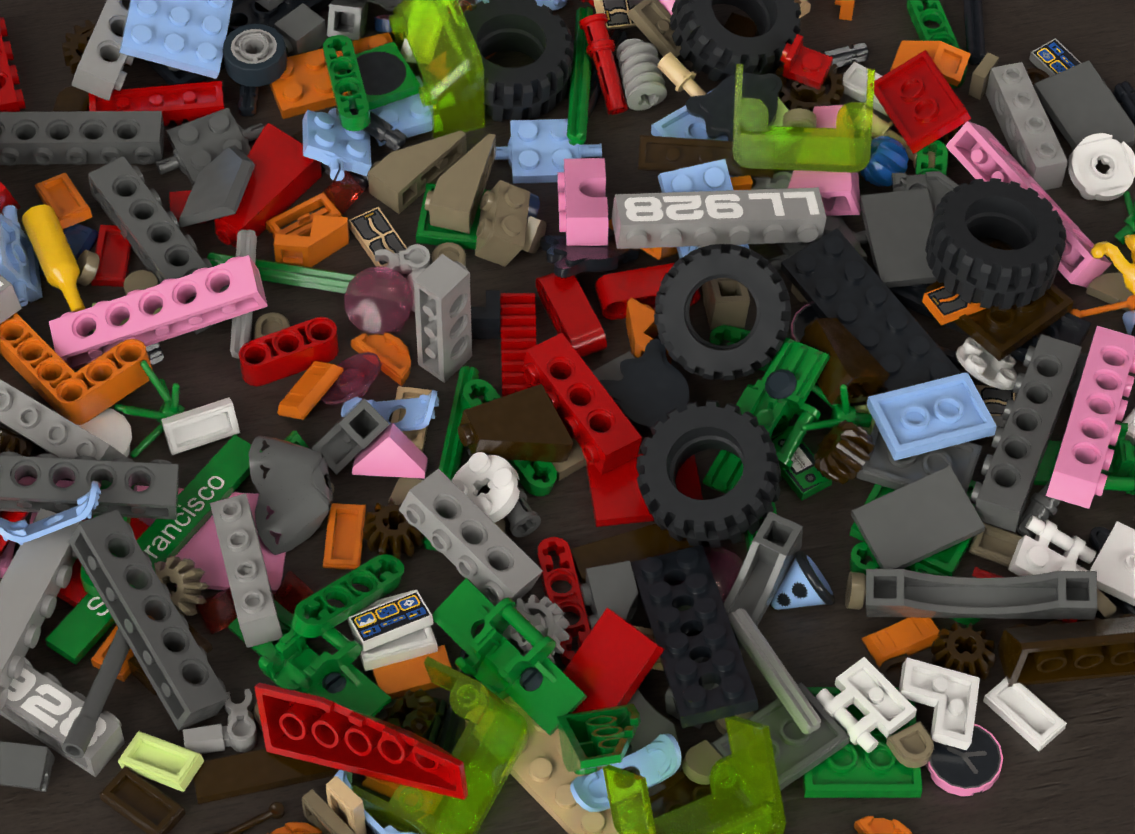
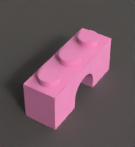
(583, 202)

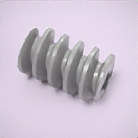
(640, 74)

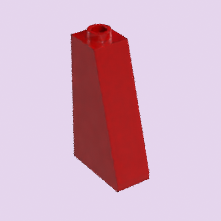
(275, 184)

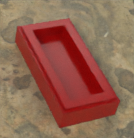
(114, 257)

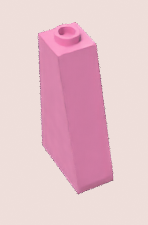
(837, 189)

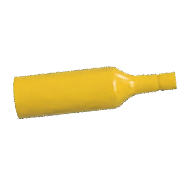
(53, 252)

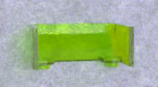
(446, 60)
(802, 147)
(486, 747)
(742, 788)

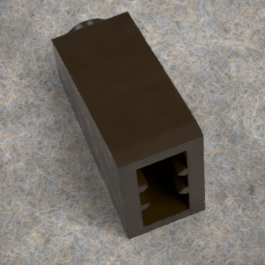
(847, 363)
(517, 428)

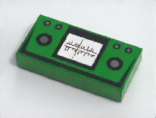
(802, 475)

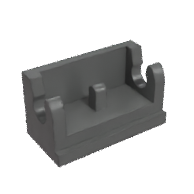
(25, 765)

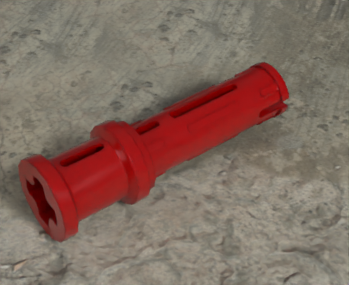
(600, 49)

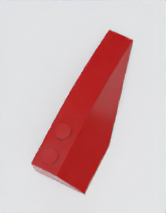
(354, 742)

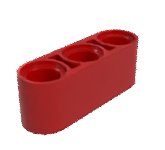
(640, 284)
(571, 313)
(308, 342)

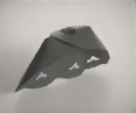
(291, 489)

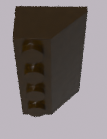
(1068, 650)

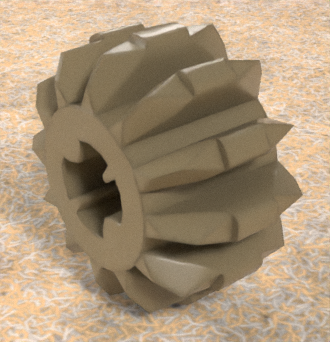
(188, 583)

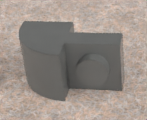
(350, 435)

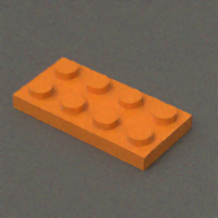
(307, 80)

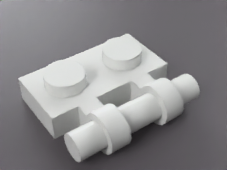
(1035, 557)
(874, 697)

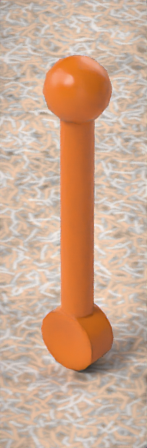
(1130, 303)

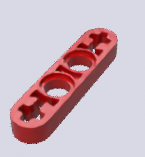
(570, 601)

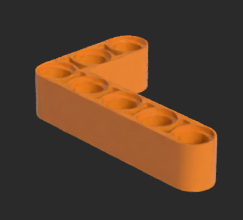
(73, 394)

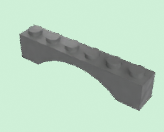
(759, 577)
(616, 589)
(1022, 597)

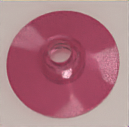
(356, 378)

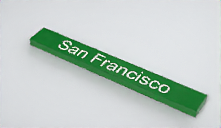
(162, 539)

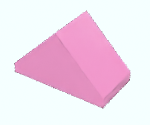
(391, 456)

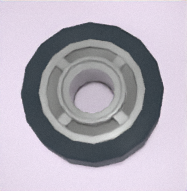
(254, 55)

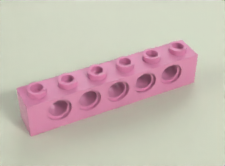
(989, 159)
(174, 319)
(1093, 418)

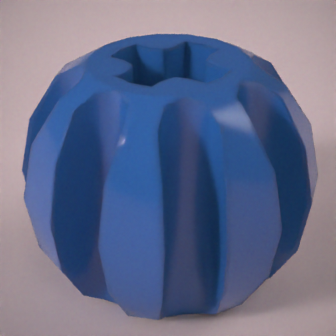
(886, 158)

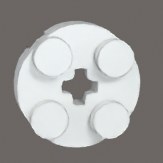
(1089, 180)
(501, 480)

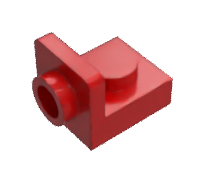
(805, 64)

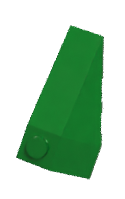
(596, 737)

